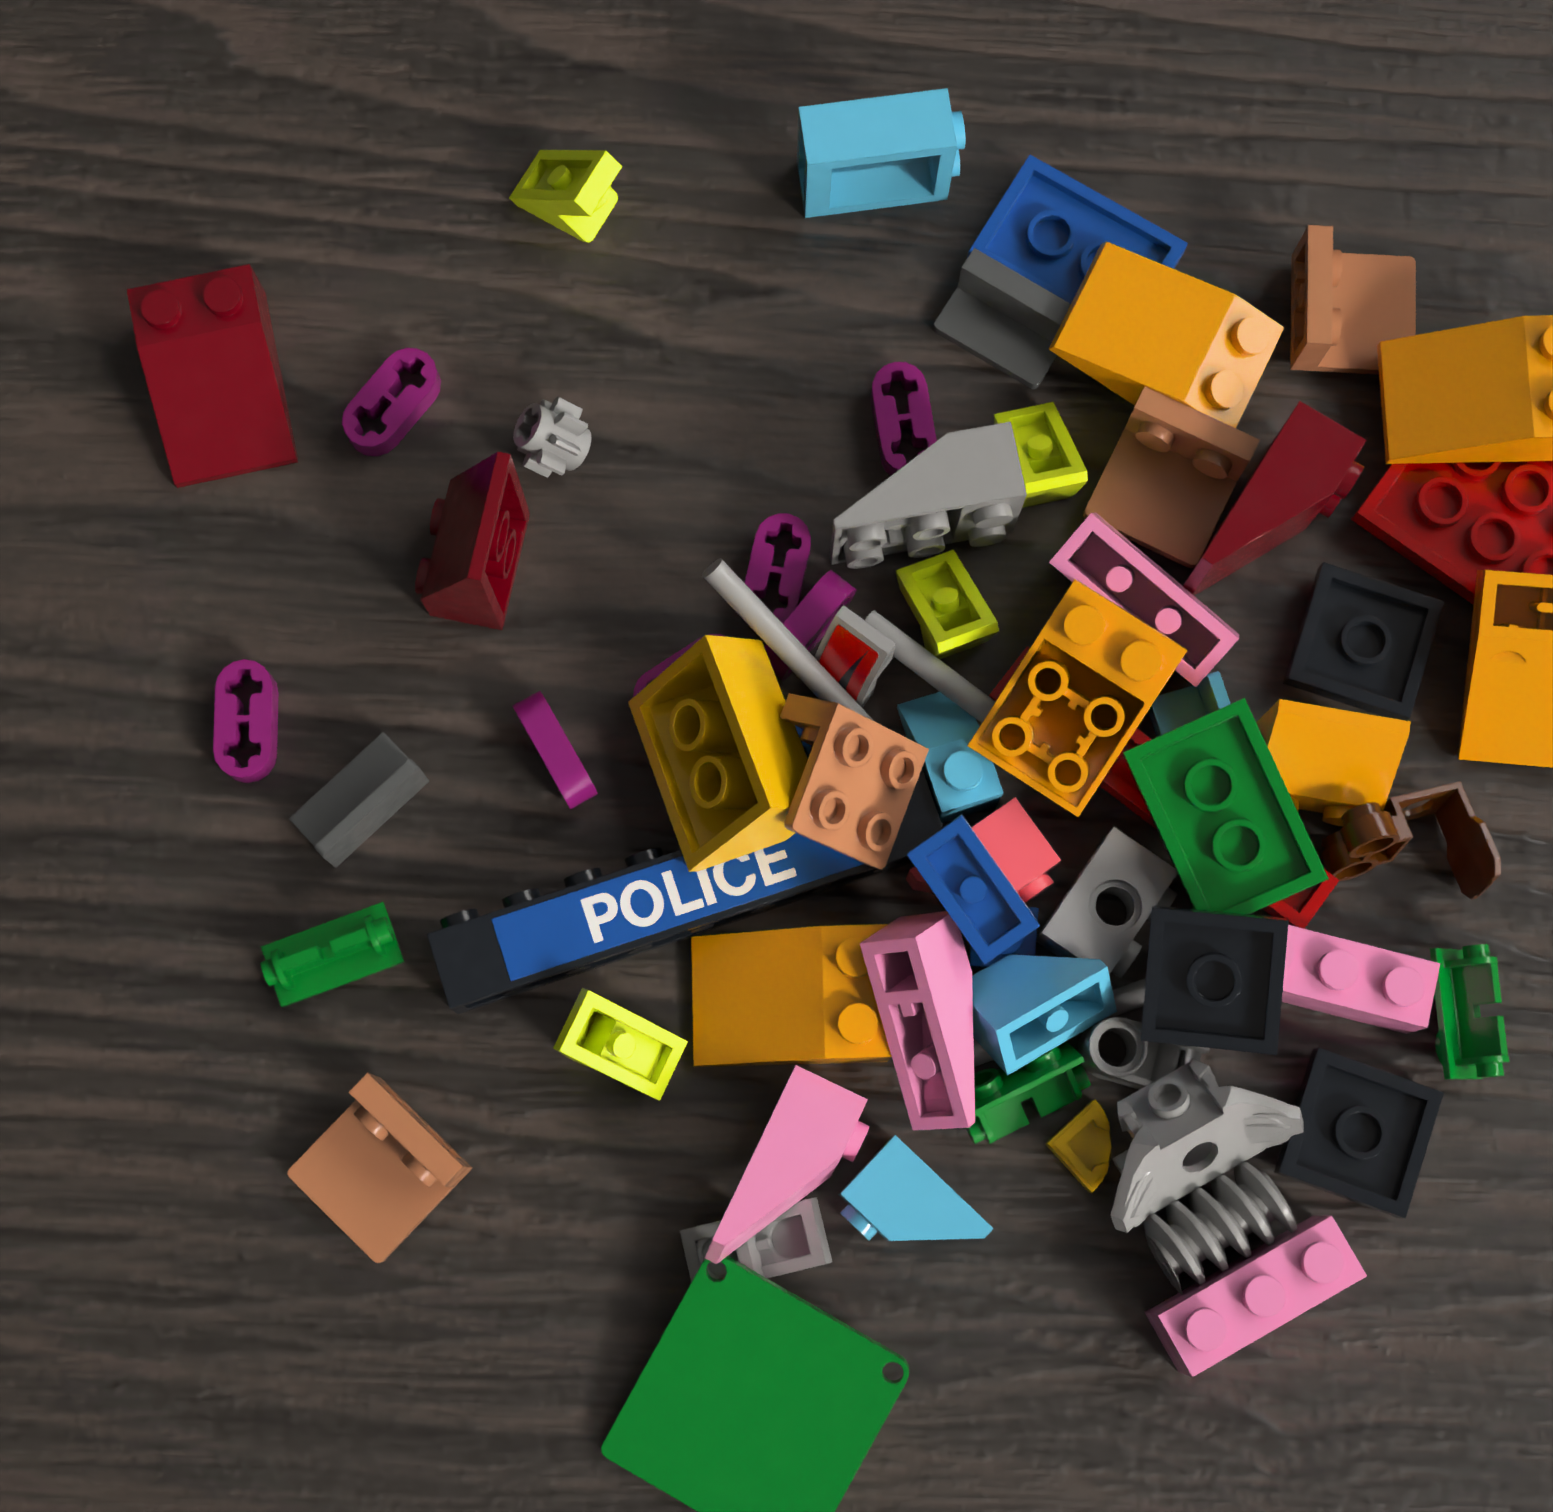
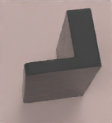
(1003, 319)
(359, 800)

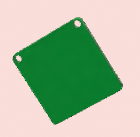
(754, 1400)

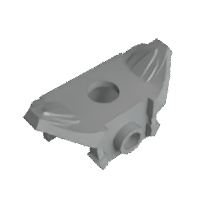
(1188, 1135)

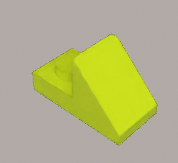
(569, 190)
(1046, 453)
(946, 605)
(620, 1044)

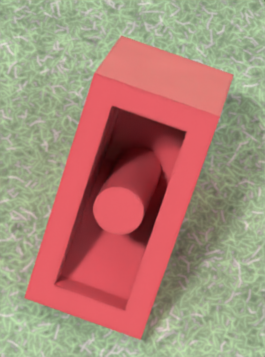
(1015, 847)

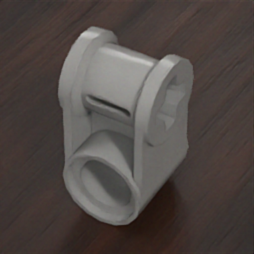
(1143, 1059)

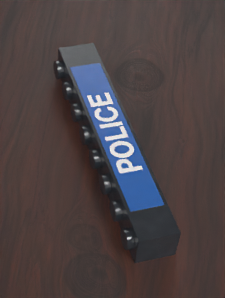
(641, 909)

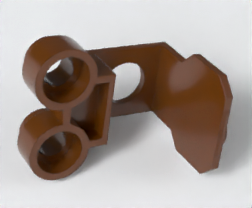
(1378, 836)

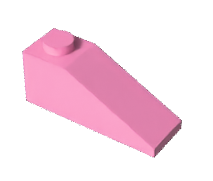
(927, 1015)
(796, 1154)

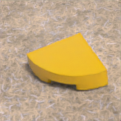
(1085, 1145)

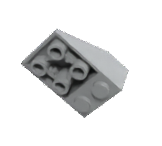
(949, 493)

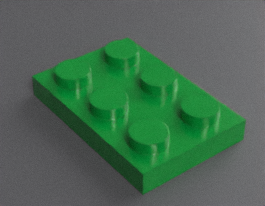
(1225, 813)

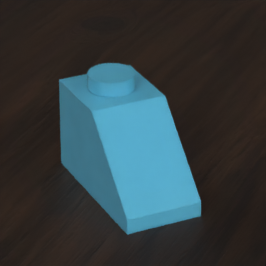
(955, 773)
(1036, 1004)
(907, 1200)

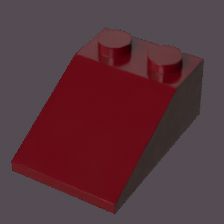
(213, 374)
(1297, 478)
(475, 545)

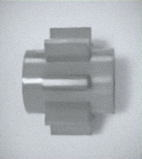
(552, 437)

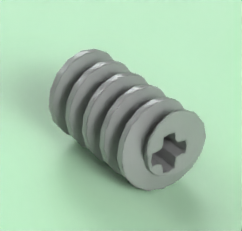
(1216, 1223)

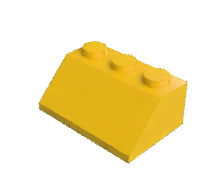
(721, 749)

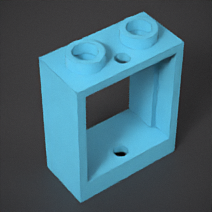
(878, 152)

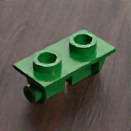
(331, 954)
(1465, 1041)
(1048, 1080)

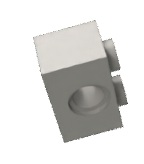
(1117, 869)

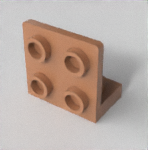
(1346, 304)
(1170, 477)
(853, 780)
(378, 1169)

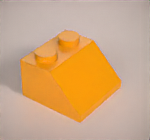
(1333, 755)

